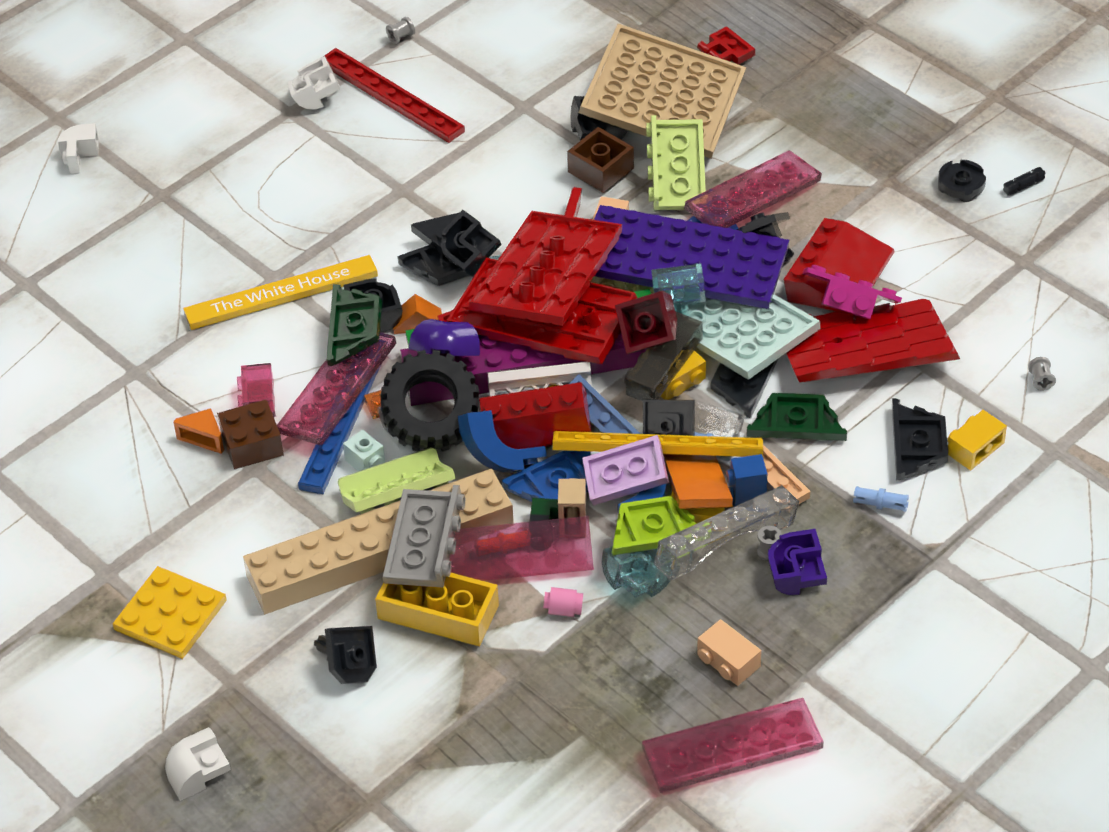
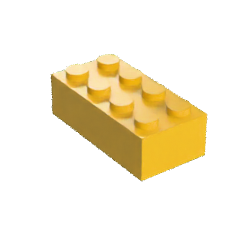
(456, 611)

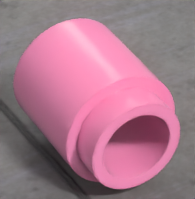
(563, 602)

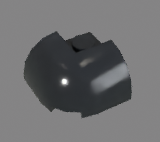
(585, 125)
(467, 243)
(391, 306)

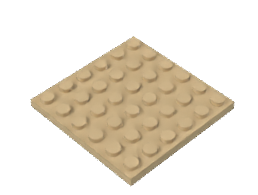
(663, 79)

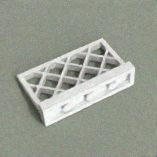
(537, 377)

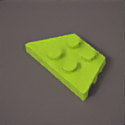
(647, 522)

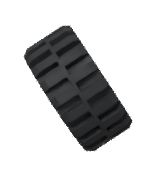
(427, 369)

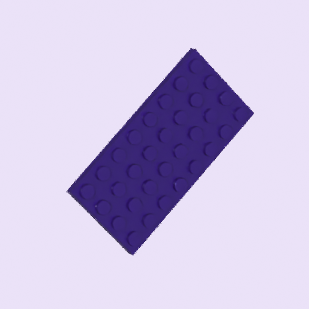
(734, 263)

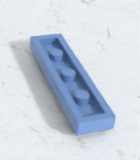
(602, 413)

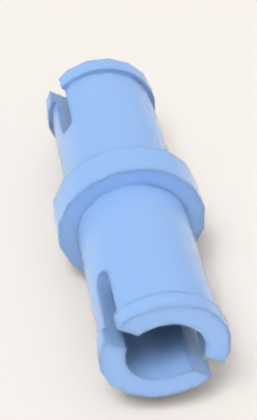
(881, 498)

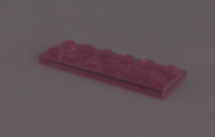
(753, 190)
(332, 393)
(523, 549)
(732, 745)

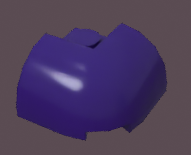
(447, 337)
(797, 562)

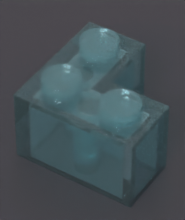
(681, 282)

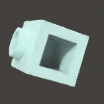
(363, 451)

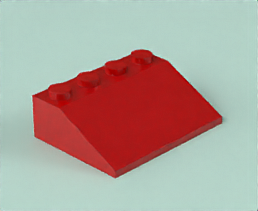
(838, 249)

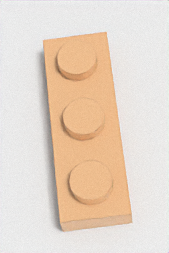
(780, 475)

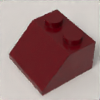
(647, 321)

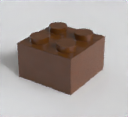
(600, 159)
(250, 434)

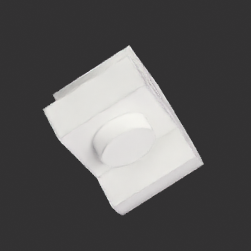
(76, 143)

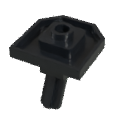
(767, 226)
(669, 417)
(349, 653)

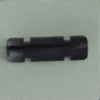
(1024, 181)

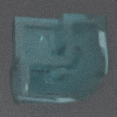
(634, 572)

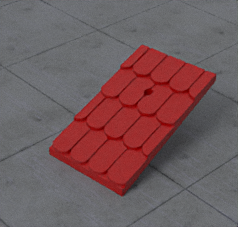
(546, 268)
(583, 337)
(890, 339)

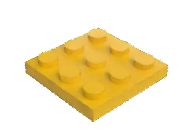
(169, 612)

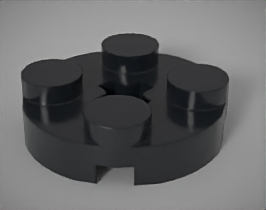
(963, 189)

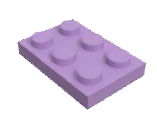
(625, 470)

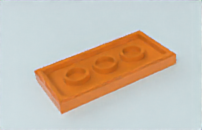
(697, 481)

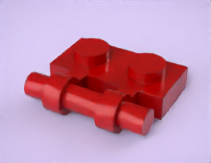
(730, 44)

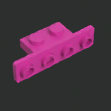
(850, 296)

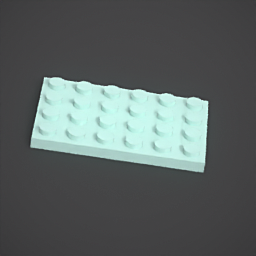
(750, 336)

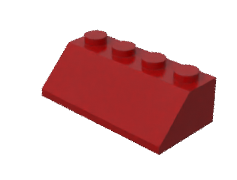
(534, 415)

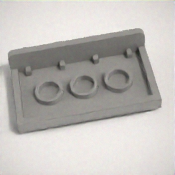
(424, 537)

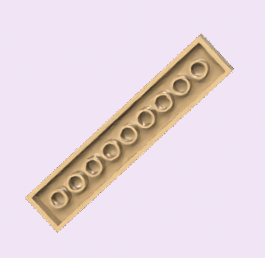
(356, 546)

